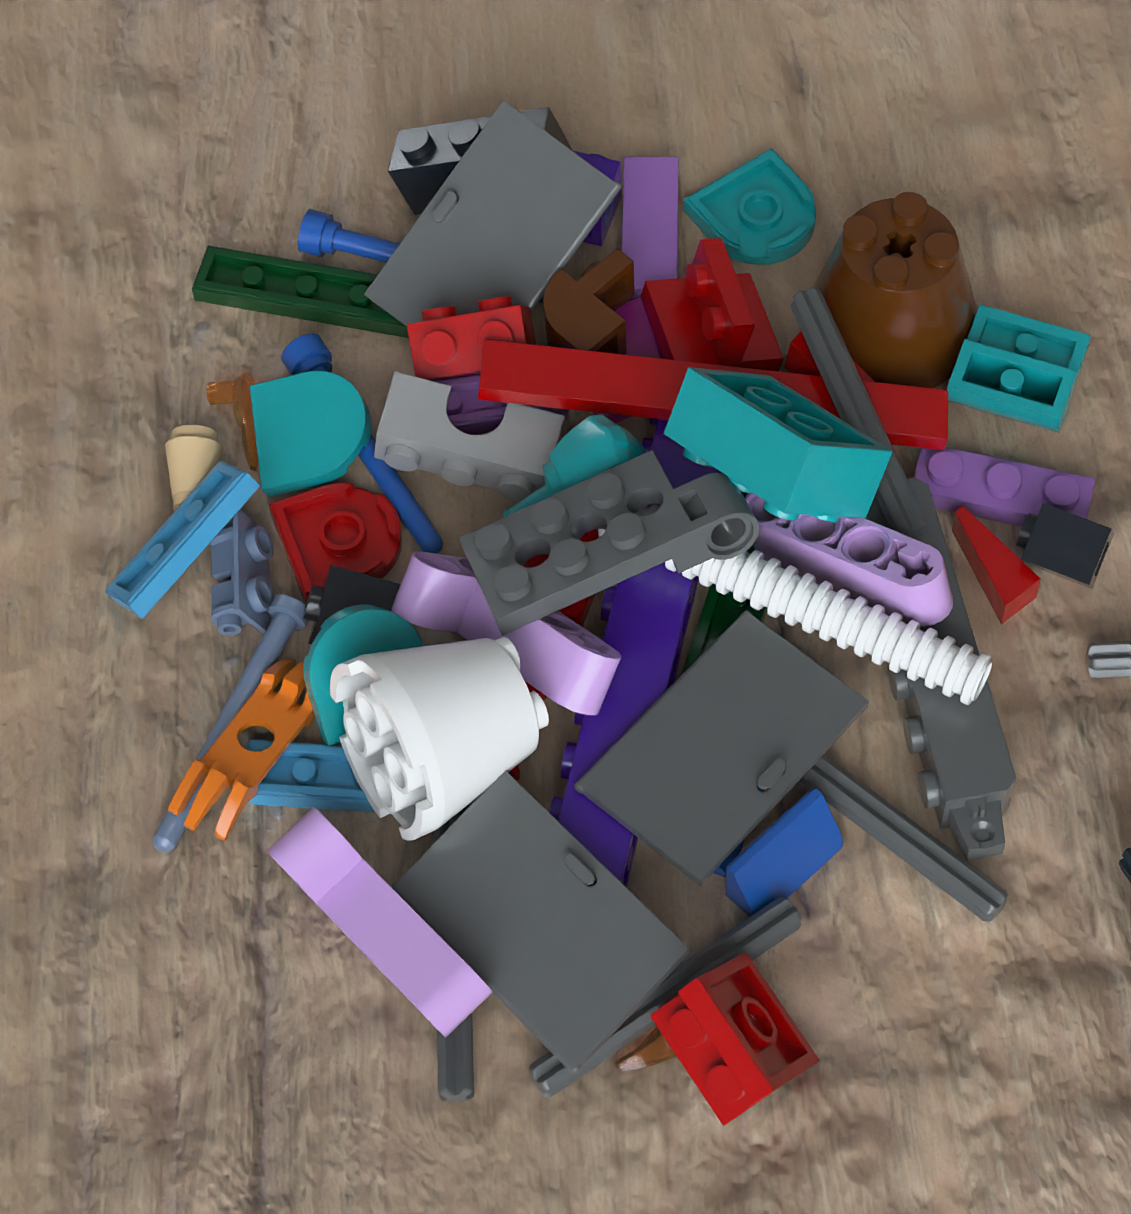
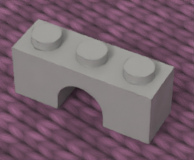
(420, 436)

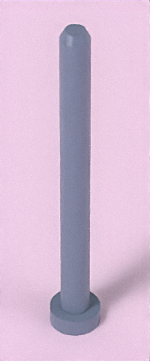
(287, 617)

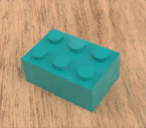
(777, 445)

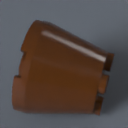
(900, 291)

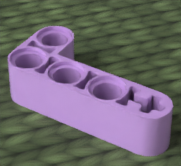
(860, 558)
(553, 651)
(379, 922)

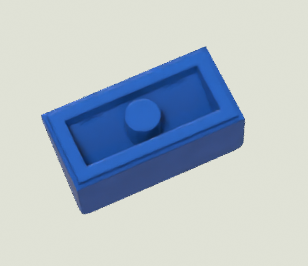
(784, 854)

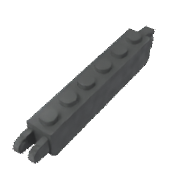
(959, 745)

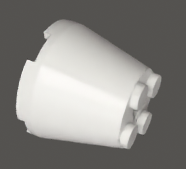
(435, 726)

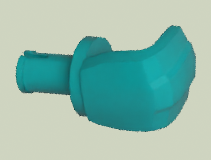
(582, 454)

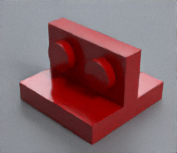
(712, 314)
(734, 1037)

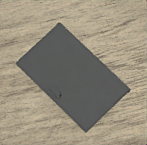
(515, 223)
(730, 724)
(519, 910)

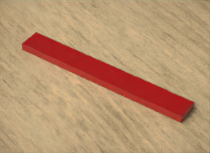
(651, 385)

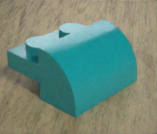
(1018, 368)

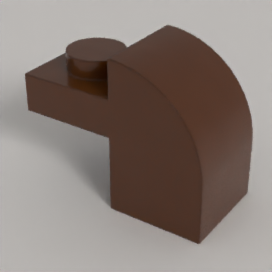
(583, 310)

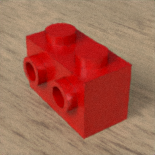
(452, 344)

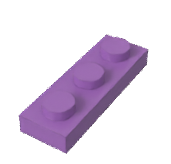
(999, 487)

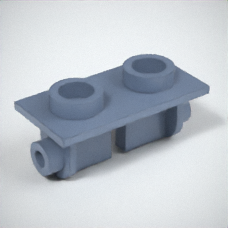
(243, 554)

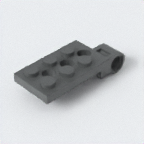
(692, 526)

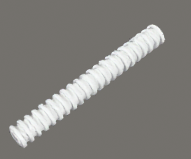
(844, 619)

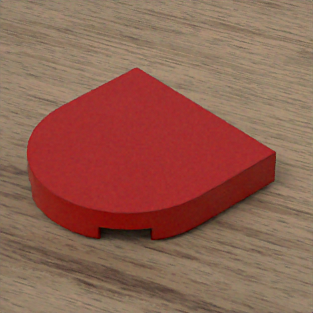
(338, 529)

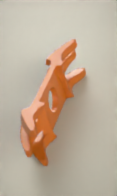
(231, 764)

